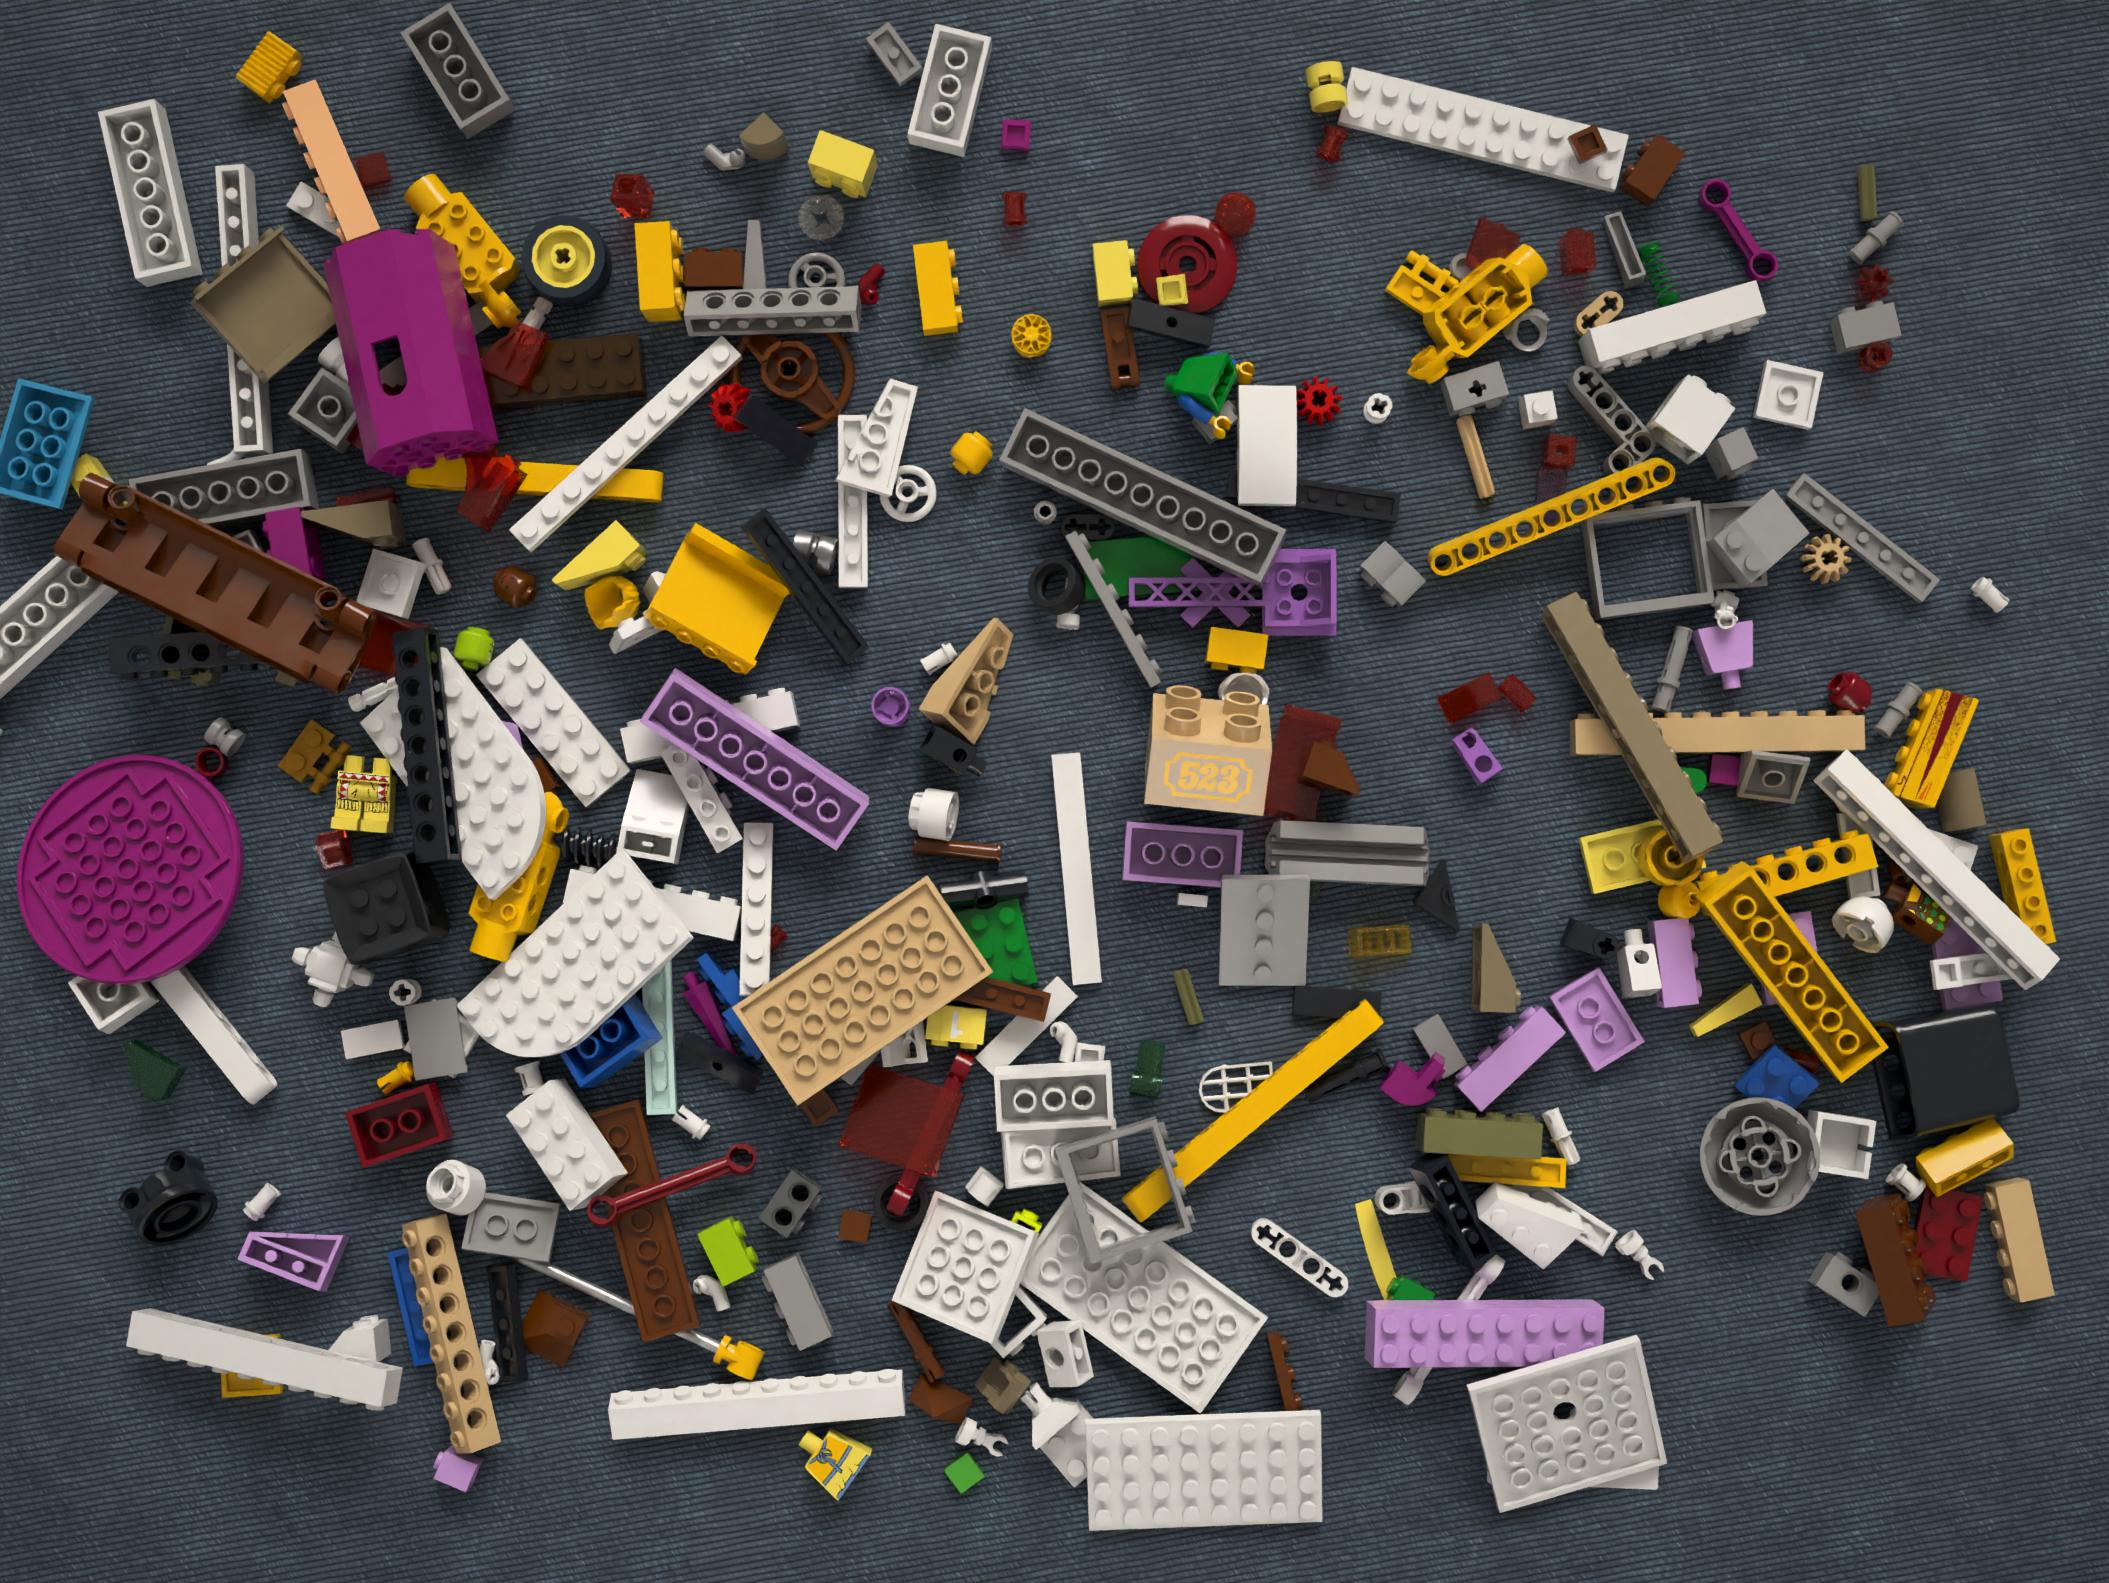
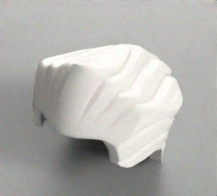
(1247, 683)

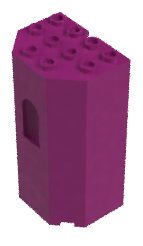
(414, 292)

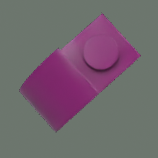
(1412, 1087)

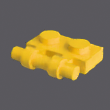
(1416, 291)

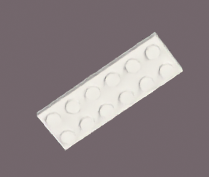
(553, 722)

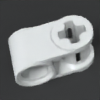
(1407, 1199)

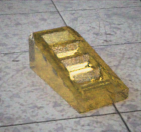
(1356, 942)

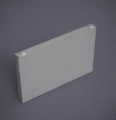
(435, 1039)

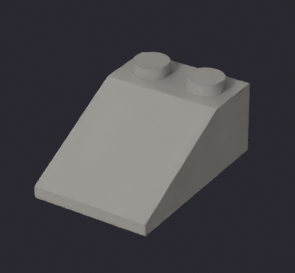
(1757, 538)

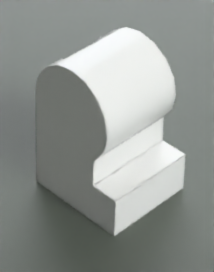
(984, 1186)

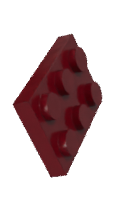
(1947, 1232)

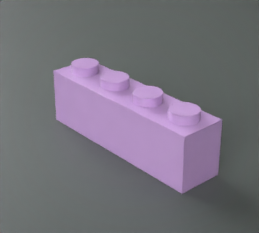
(1509, 1057)

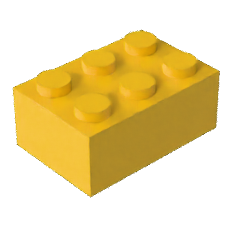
(659, 271)

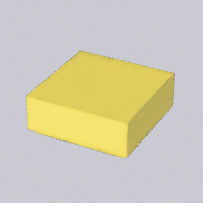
(1172, 290)

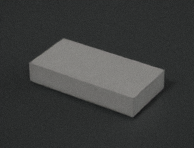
(1436, 1037)

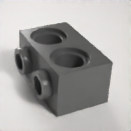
(785, 1199)

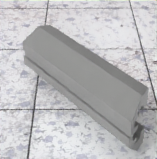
(1349, 852)

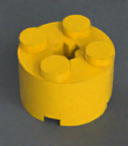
(1658, 869)

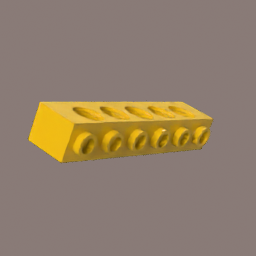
(1859, 858)

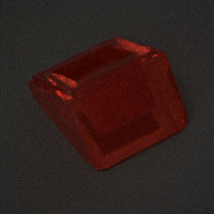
(333, 849)

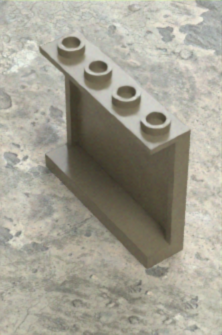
(267, 305)

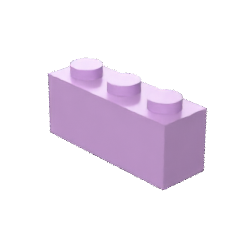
(1675, 961)

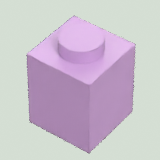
(457, 1469)

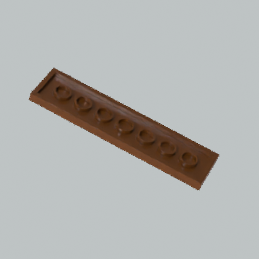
(647, 1233)

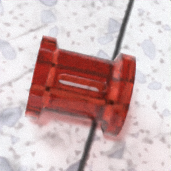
(1331, 143)
(1014, 208)
(1883, 357)

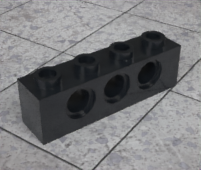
(1452, 1210)

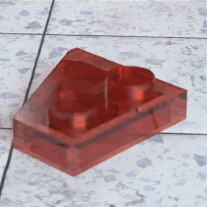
(516, 354)

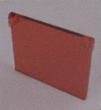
(901, 1120)

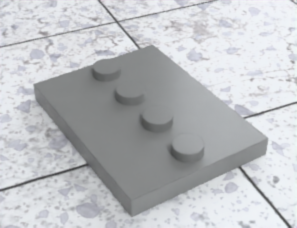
(1263, 930)

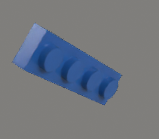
(409, 1306)

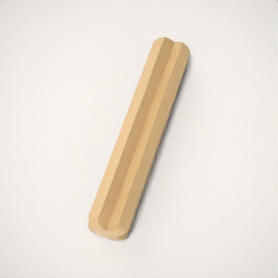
(1475, 456)

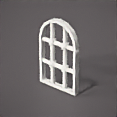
(1224, 1080)

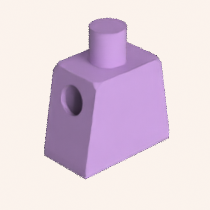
(1725, 651)

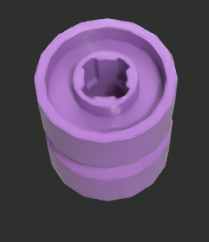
(890, 706)

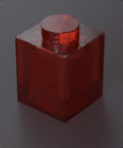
(632, 195)
(1577, 252)

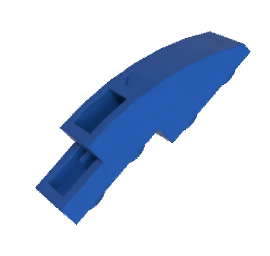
(728, 992)

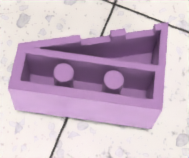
(297, 1257)

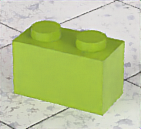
(728, 1250)

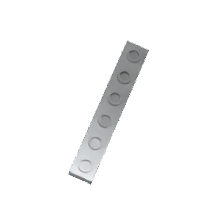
(773, 311)

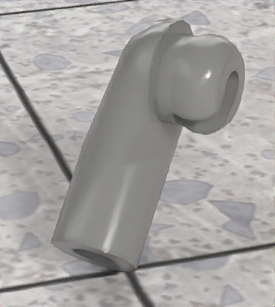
(726, 161)

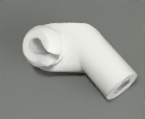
(1066, 1038)
(712, 1287)
(490, 1368)

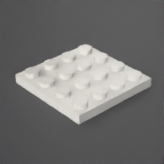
(965, 1267)

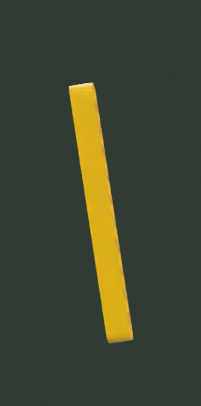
(1256, 1107)

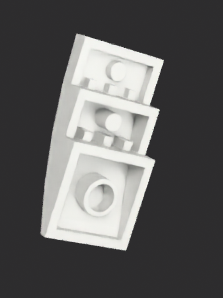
(1267, 445)

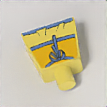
(834, 1459)

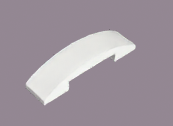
(1966, 970)

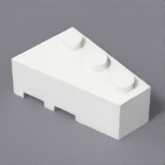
(1527, 1223)

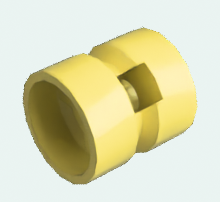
(1326, 86)

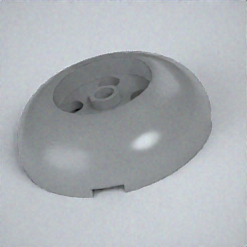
(1764, 1191)

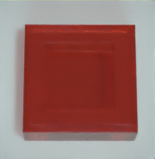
(373, 169)

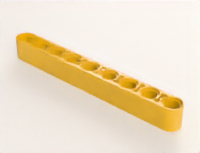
(542, 478)
(1564, 516)

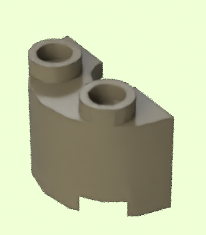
(1002, 1384)

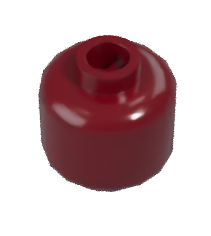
(1849, 692)

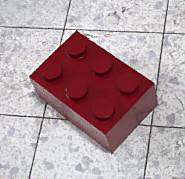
(399, 1124)

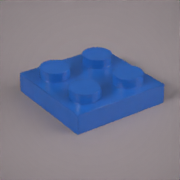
(1777, 1078)

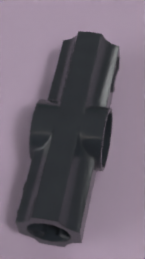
(984, 889)

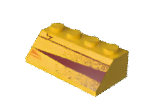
(1930, 747)

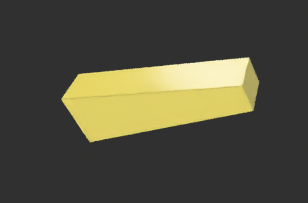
(1733, 1006)

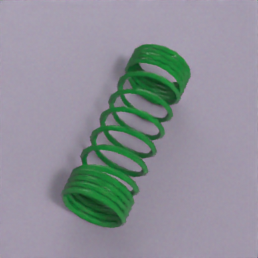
(1646, 251)

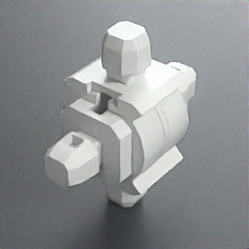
(330, 970)

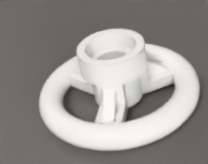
(928, 490)

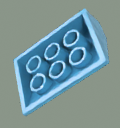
(42, 442)

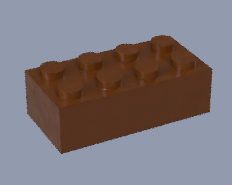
(1895, 1259)

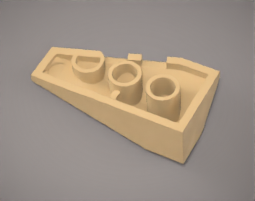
(964, 690)

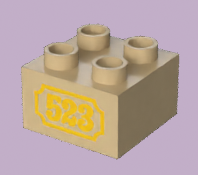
(1208, 752)

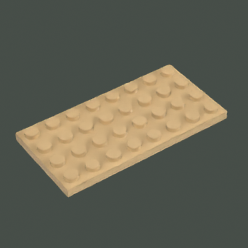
(862, 990)

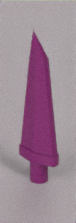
(704, 1005)

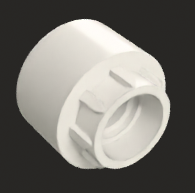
(934, 813)
(455, 1187)

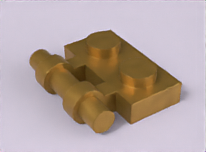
(308, 751)

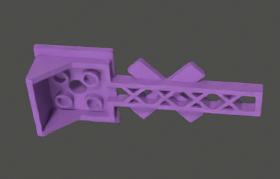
(1281, 613)

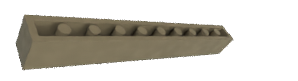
(1632, 728)

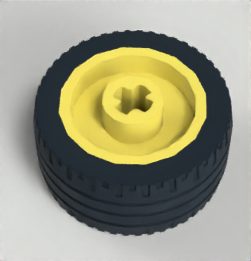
(554, 243)

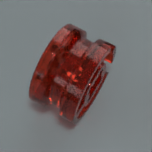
(1235, 214)

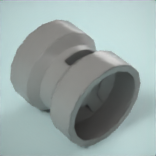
(224, 736)

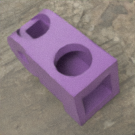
(1476, 756)

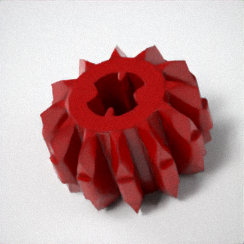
(725, 405)
(1328, 405)

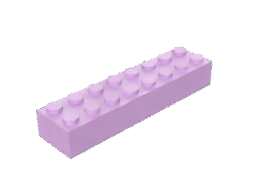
(755, 759)
(1479, 1332)

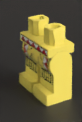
(365, 799)

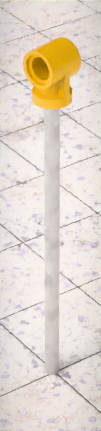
(742, 1358)

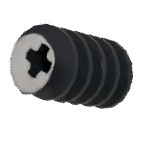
(587, 847)

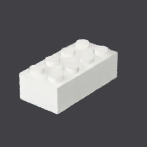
(949, 90)
(1053, 1095)
(566, 1144)

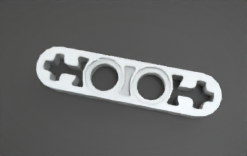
(1297, 1259)

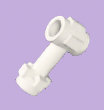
(1725, 606)

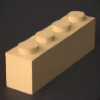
(2018, 1239)

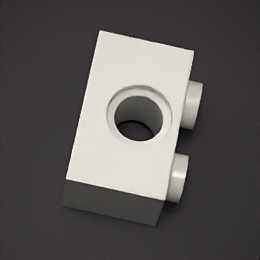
(1065, 1353)

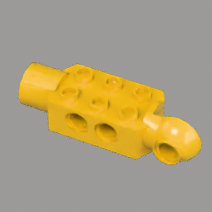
(482, 257)
(1477, 310)
(520, 906)

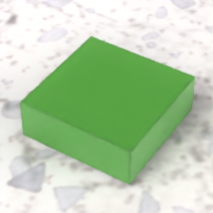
(964, 1472)

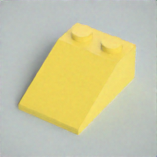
(608, 555)

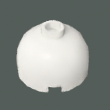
(1865, 922)

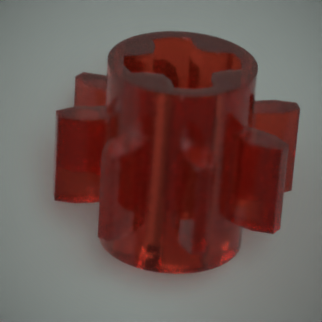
(1869, 287)

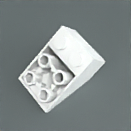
(654, 818)

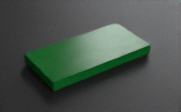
(1137, 559)

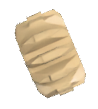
(1836, 557)

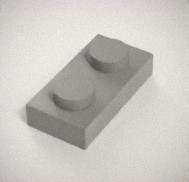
(894, 54)

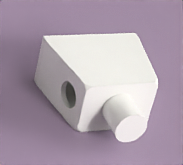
(1637, 978)

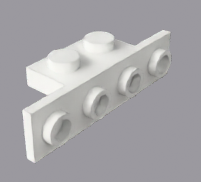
(703, 797)

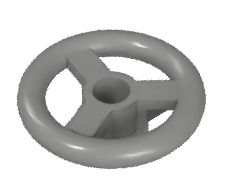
(815, 270)

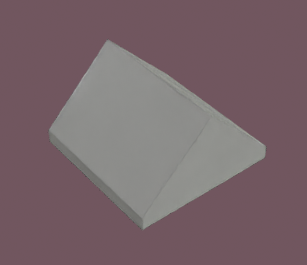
(1771, 776)

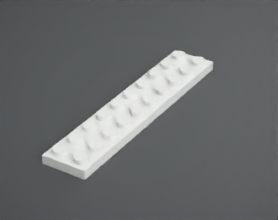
(1477, 129)

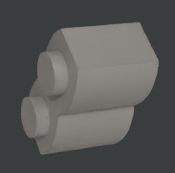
(1391, 574)

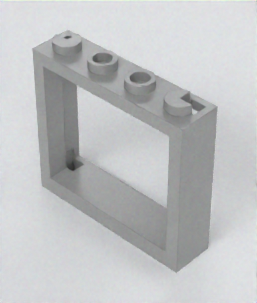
(1699, 552)
(1176, 1187)

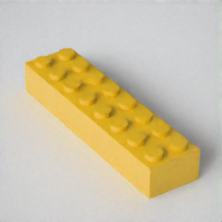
(1791, 971)

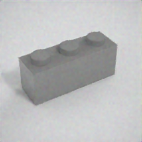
(797, 1302)

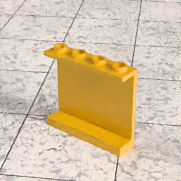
(718, 599)

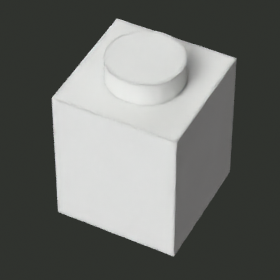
(1537, 409)

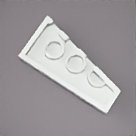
(879, 447)

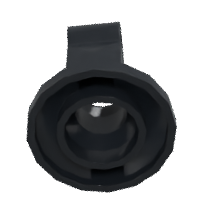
(171, 1201)

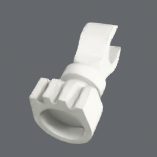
(1068, 620)
(1631, 1245)
(969, 1431)

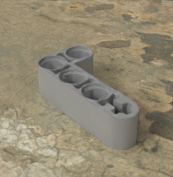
(1606, 418)

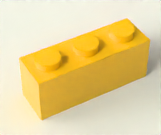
(937, 288)
(1964, 1156)

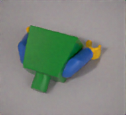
(1205, 384)

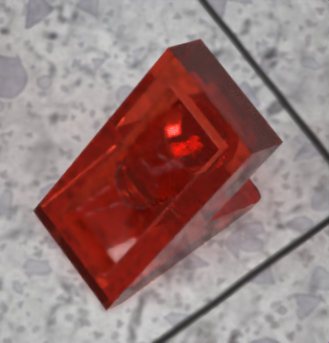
(1469, 698)

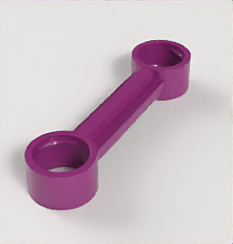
(1738, 230)

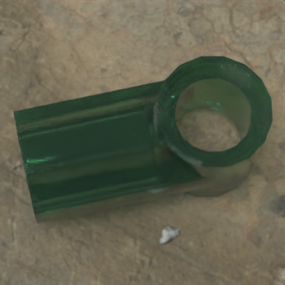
(1147, 1076)

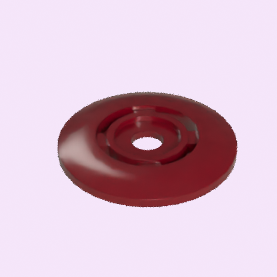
(1173, 241)

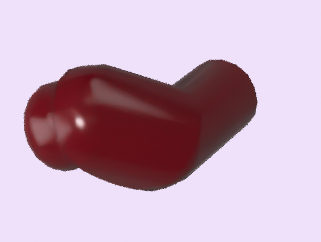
(867, 284)

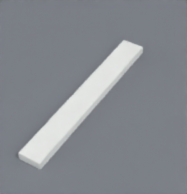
(1076, 868)

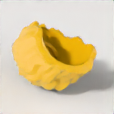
(612, 601)

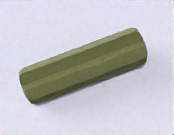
(1867, 193)
(1188, 996)

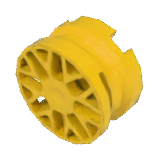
(1031, 336)

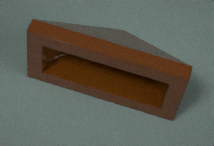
(940, 1400)

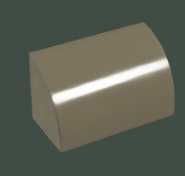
(764, 139)
(1960, 802)

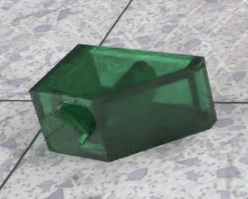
(152, 1071)

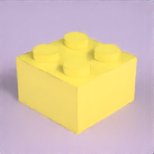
(842, 164)

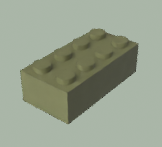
(1479, 1135)

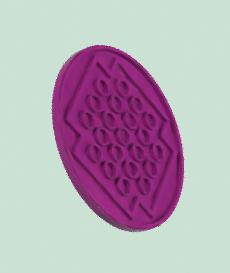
(130, 870)

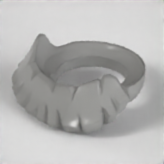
(1536, 317)

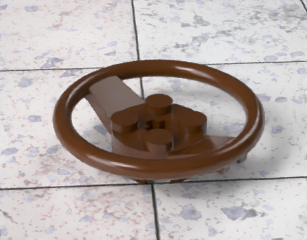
(806, 382)

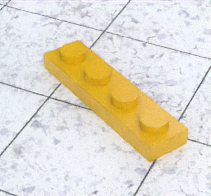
(1509, 1170)

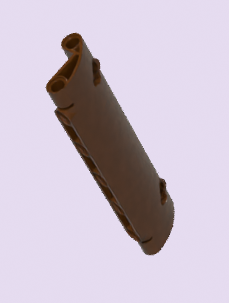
(216, 584)

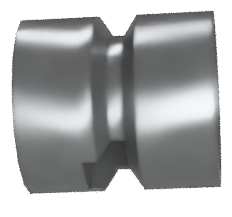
(817, 552)

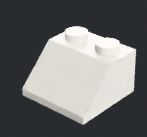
(365, 1339)

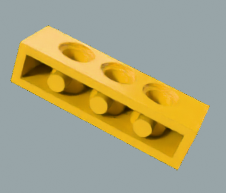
(2022, 881)

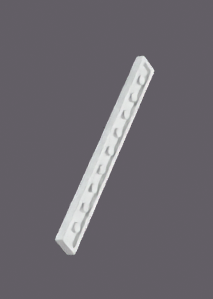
(626, 444)

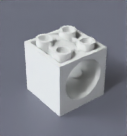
(1689, 418)

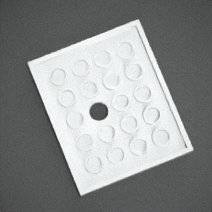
(1605, 1437)

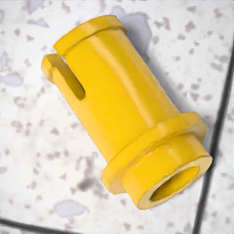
(397, 1077)

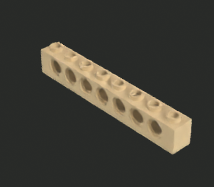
(462, 1343)

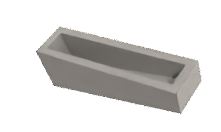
(1624, 250)
(754, 258)

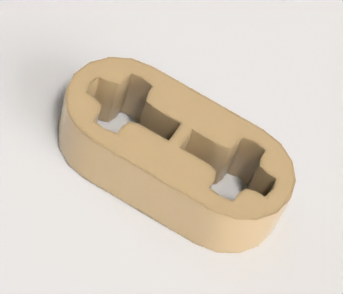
(1594, 309)

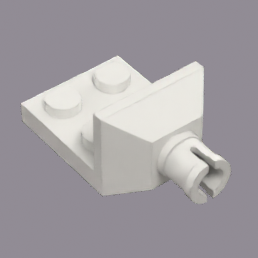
(631, 631)
(1059, 1431)

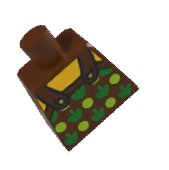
(1917, 911)

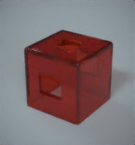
(1559, 442)

